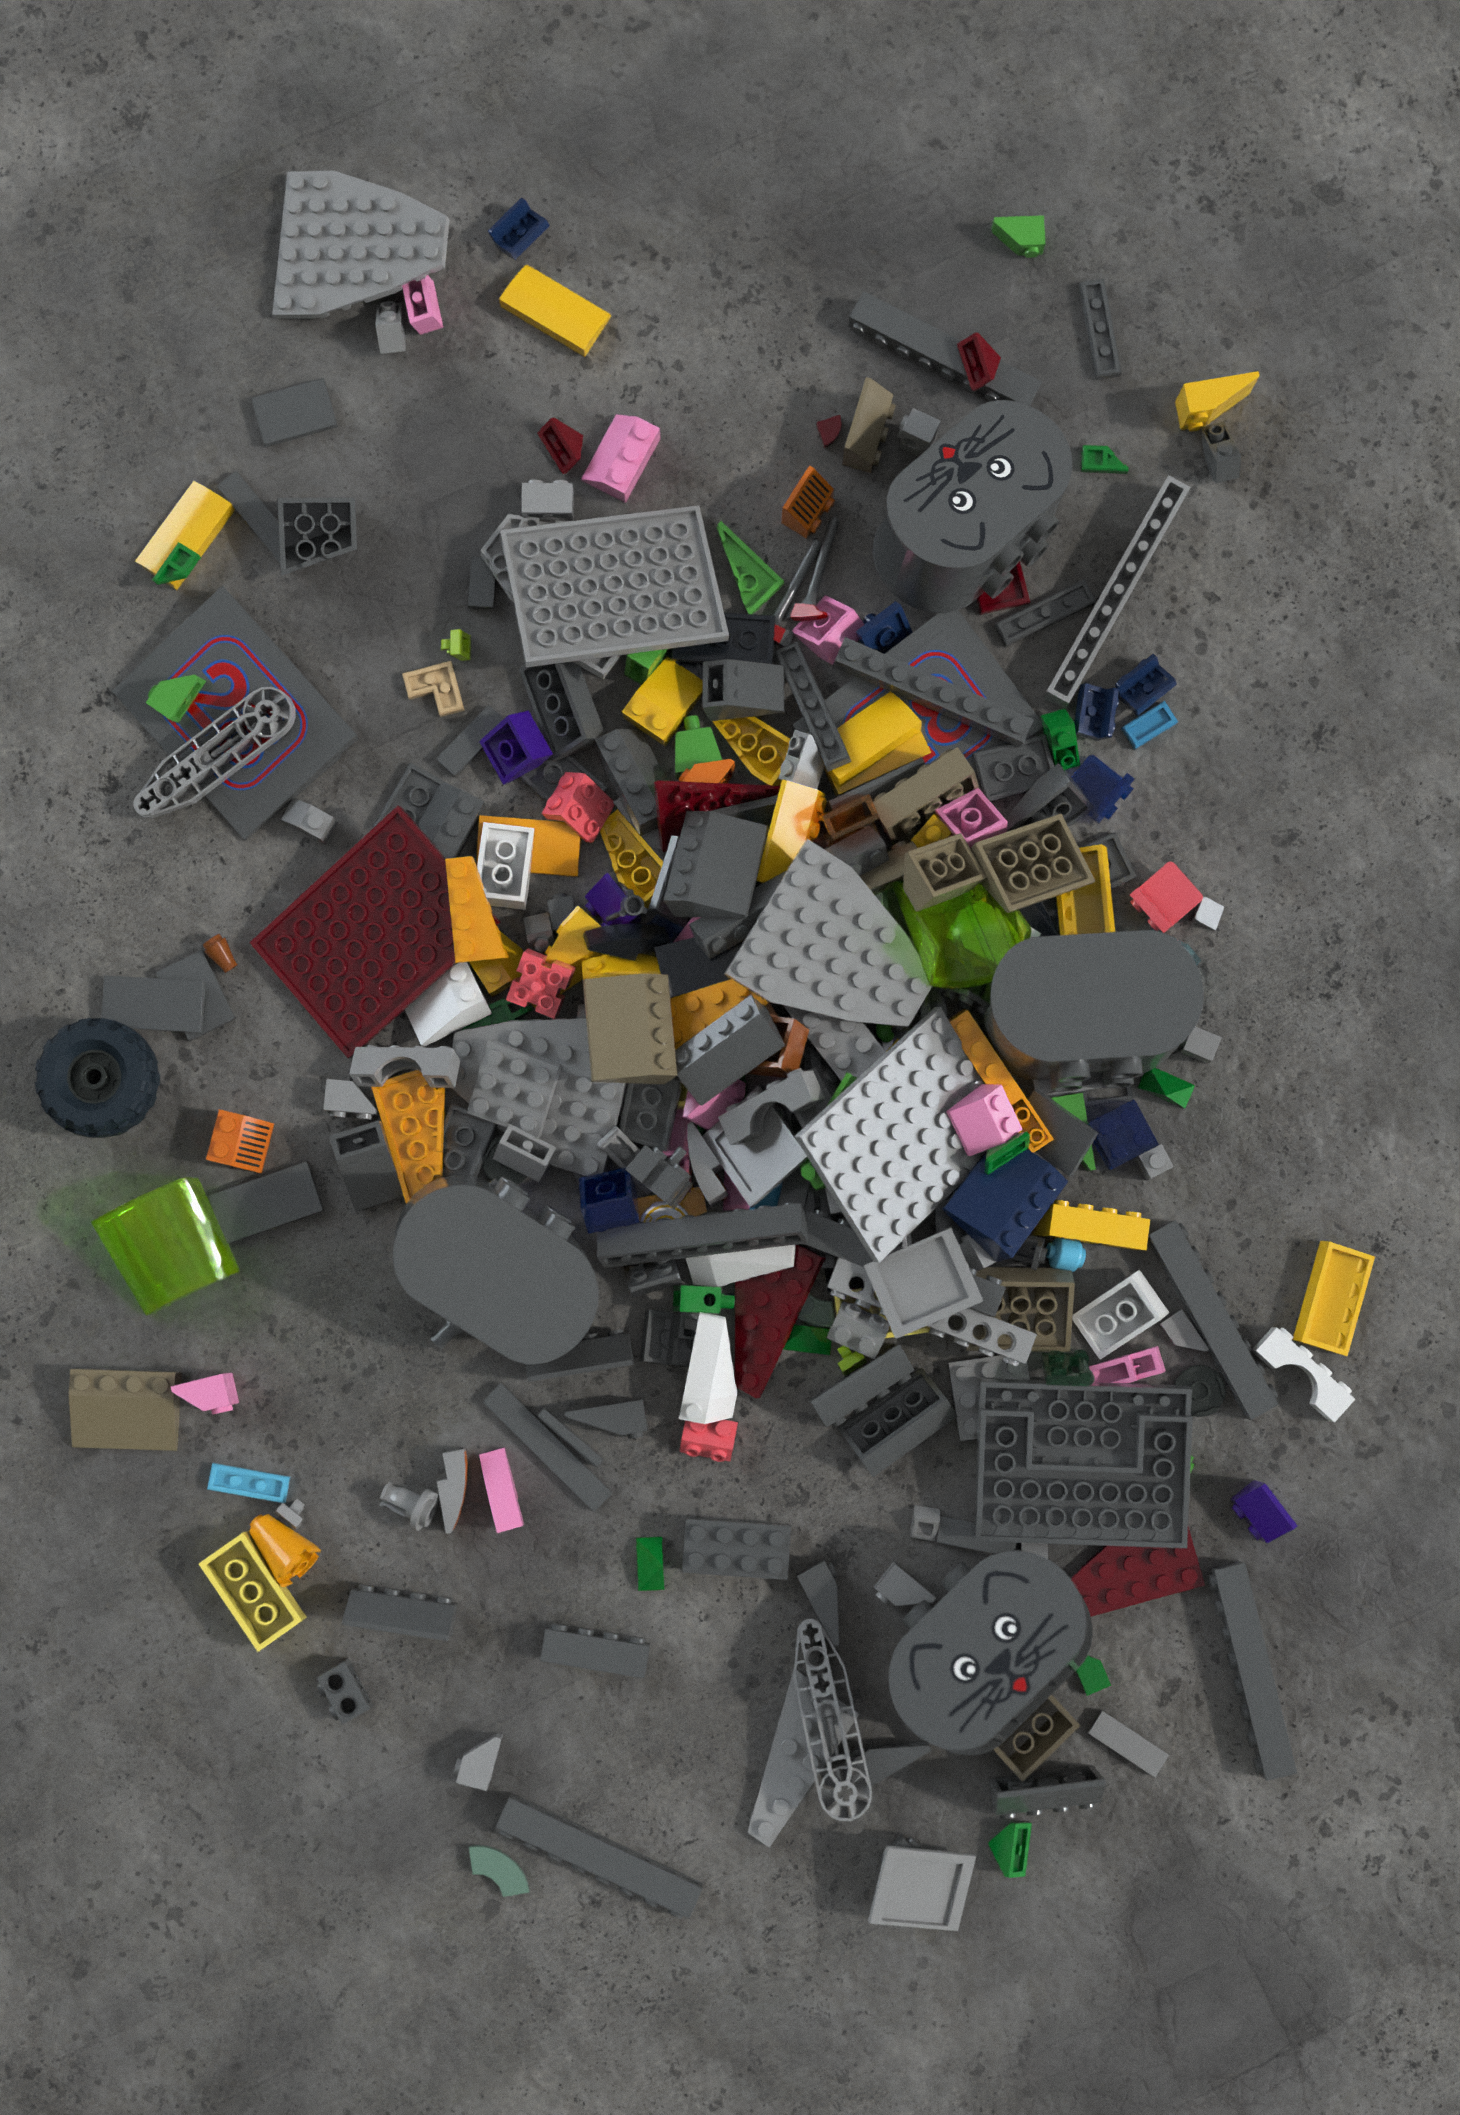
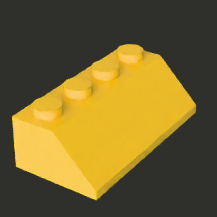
(790, 826)

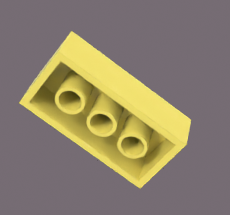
(251, 1591)

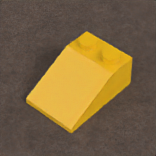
(1208, 399)
(664, 701)

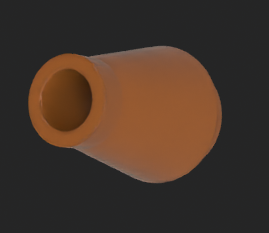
(220, 952)

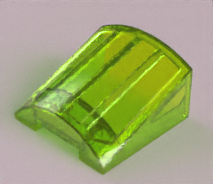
(962, 936)
(167, 1243)

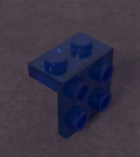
(1102, 787)

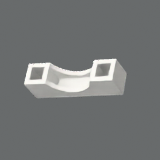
(1327, 1396)

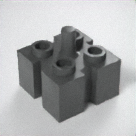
(662, 1174)

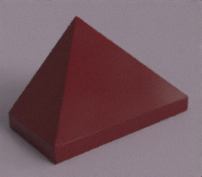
(978, 360)
(562, 443)

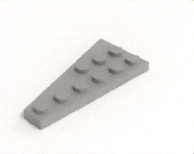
(789, 1764)

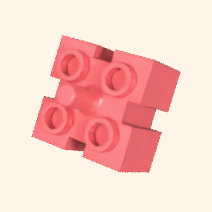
(541, 983)

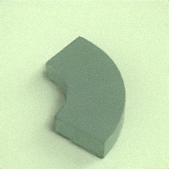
(817, 1312)
(500, 1868)

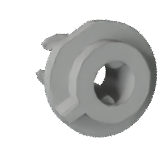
(416, 1507)

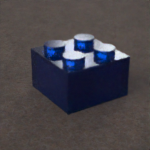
(1122, 1135)
(608, 1200)

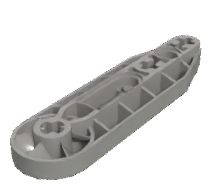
(202, 762)
(826, 1706)

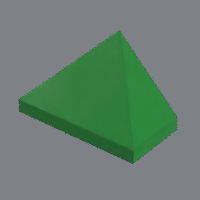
(1166, 1087)
(1005, 1152)
(809, 1340)
(650, 1563)
(1012, 1848)

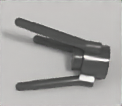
(630, 905)

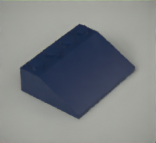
(1006, 1204)

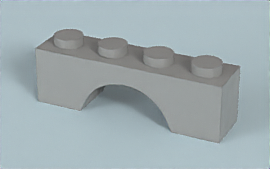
(375, 1064)
(746, 1120)

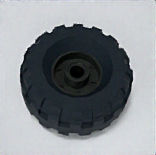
(71, 1070)

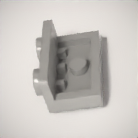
(858, 1329)

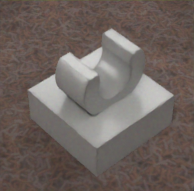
(290, 1515)

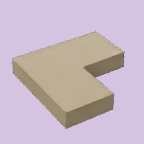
(438, 680)

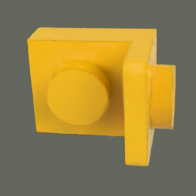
(931, 832)

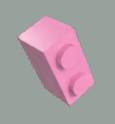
(422, 305)

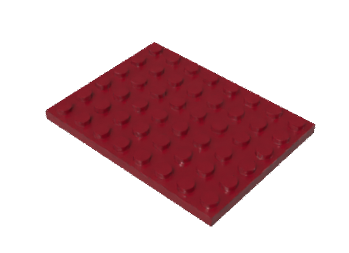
(366, 933)

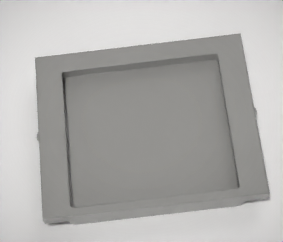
(762, 1161)
(923, 1283)
(922, 1888)

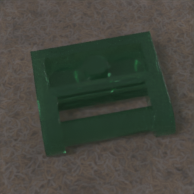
(1058, 1368)

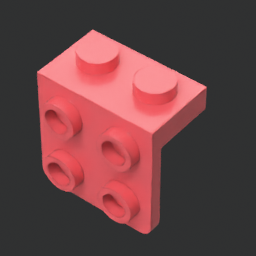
(580, 805)
(1166, 897)

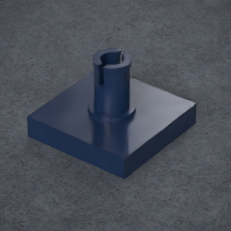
(885, 629)

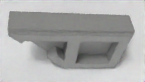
(1182, 1332)

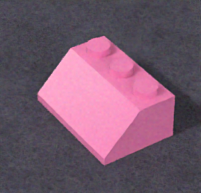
(622, 456)

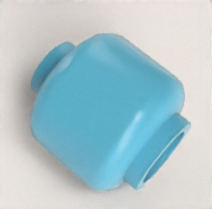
(1066, 1254)

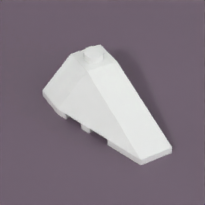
(739, 1266)
(710, 1380)

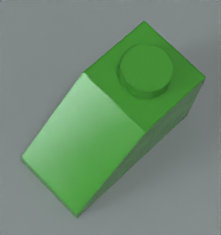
(1021, 234)
(175, 696)

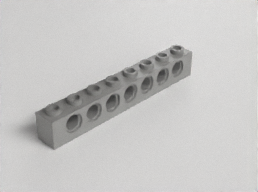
(1020, 1338)

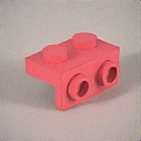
(709, 1440)

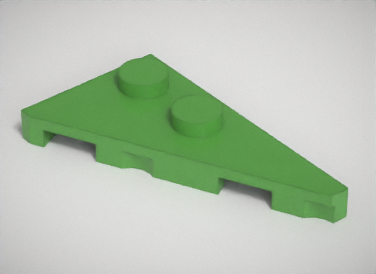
(752, 575)

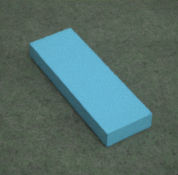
(248, 1482)

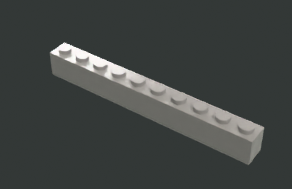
(1116, 592)

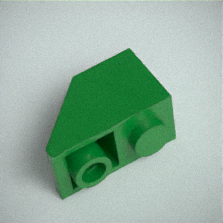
(1061, 738)

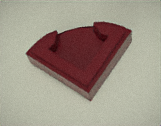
(829, 429)

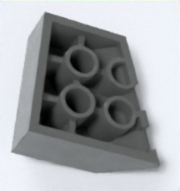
(314, 530)

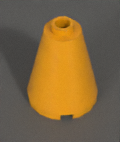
(282, 1549)

